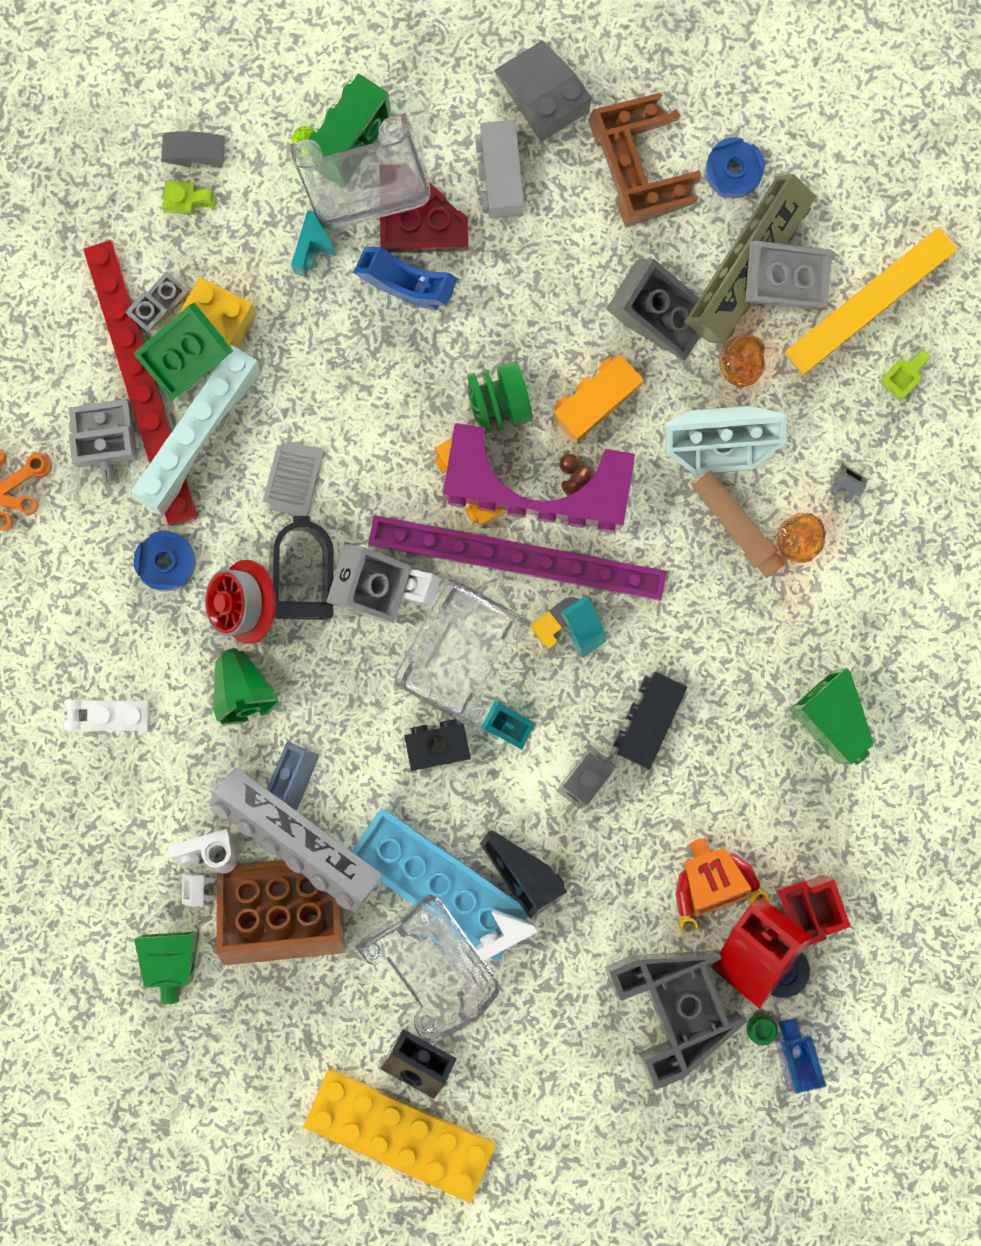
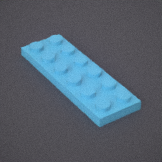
(421, 868)

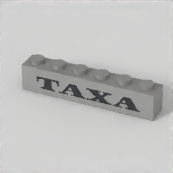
(294, 840)

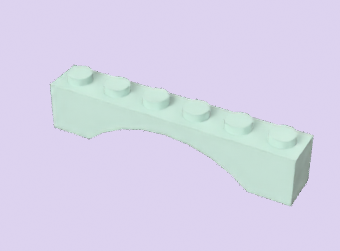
(172, 463)

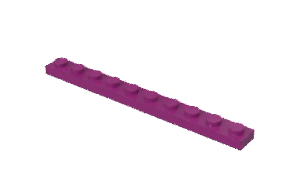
(517, 558)

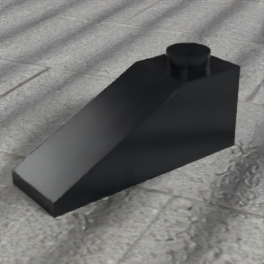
(526, 876)

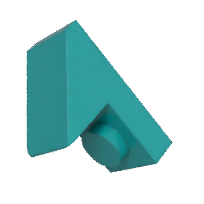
(310, 239)

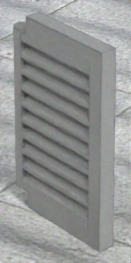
(293, 478)

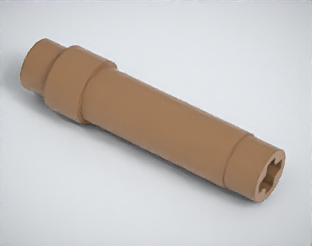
(757, 548)

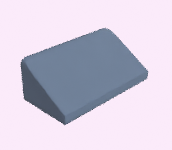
(292, 774)

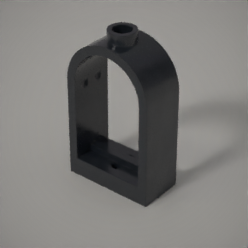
(297, 609)

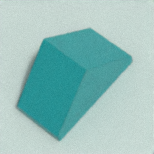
(508, 725)

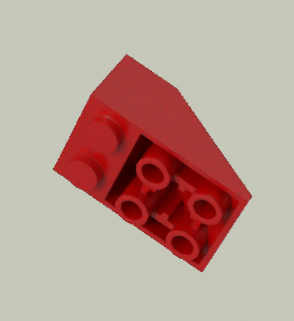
(760, 951)

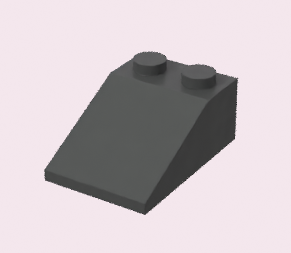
(544, 89)
(656, 307)

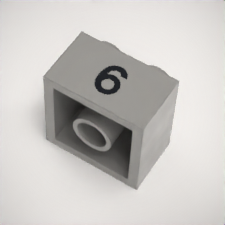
(369, 583)

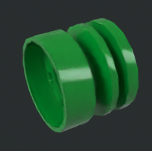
(500, 397)

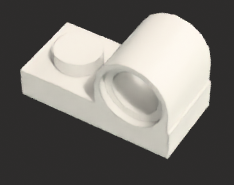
(207, 847)

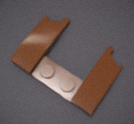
(613, 131)

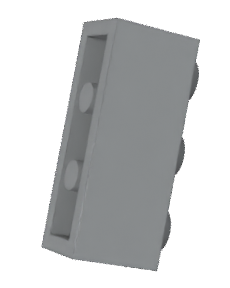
(500, 169)

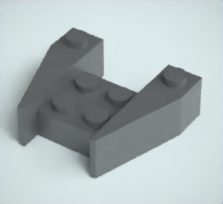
(684, 1005)

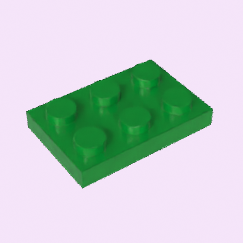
(183, 351)

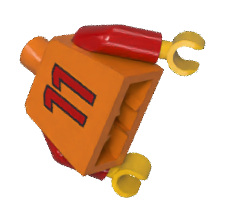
(713, 882)

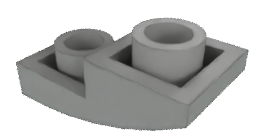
(158, 302)

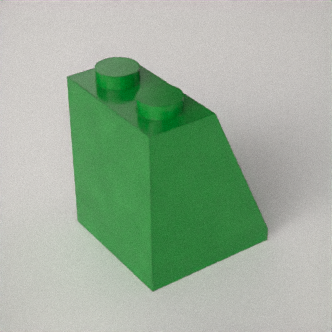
(836, 718)

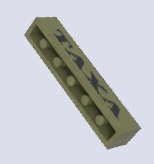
(773, 221)

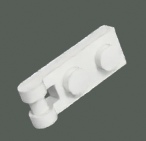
(108, 715)

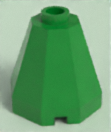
(240, 689)

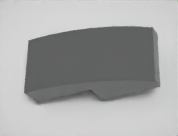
(189, 146)

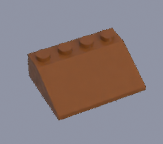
(274, 915)

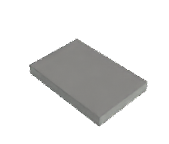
(788, 275)

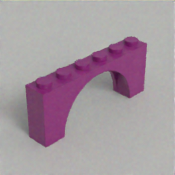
(598, 503)

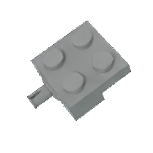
(102, 436)

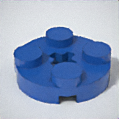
(741, 153)
(153, 573)

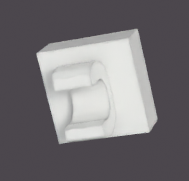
(193, 889)

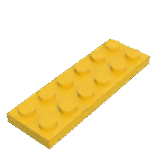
(399, 1135)

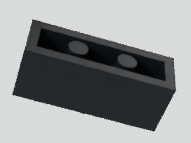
(649, 719)

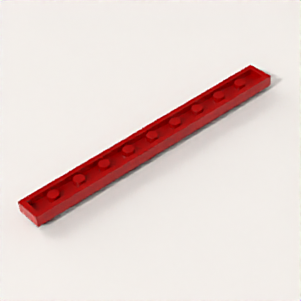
(140, 385)

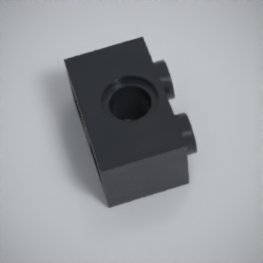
(423, 757)
(418, 1063)

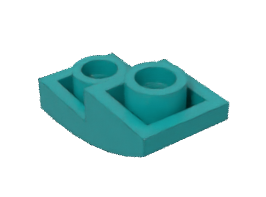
(584, 626)

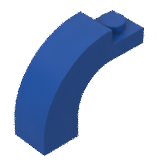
(403, 280)

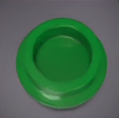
(762, 1029)

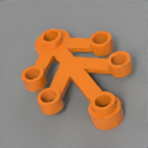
(18, 478)

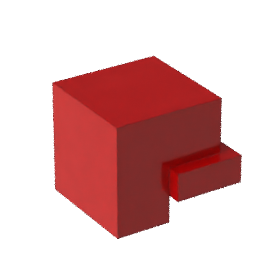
(814, 907)

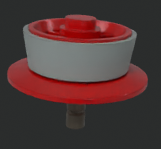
(241, 602)

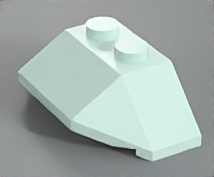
(725, 438)

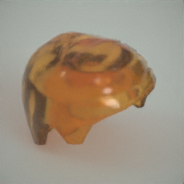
(742, 360)
(801, 537)

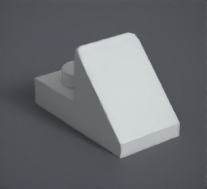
(421, 588)
(513, 931)

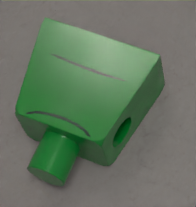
(167, 962)

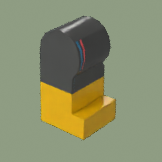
(551, 623)

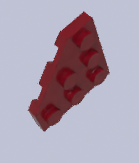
(426, 228)

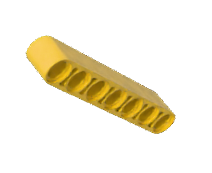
(871, 301)

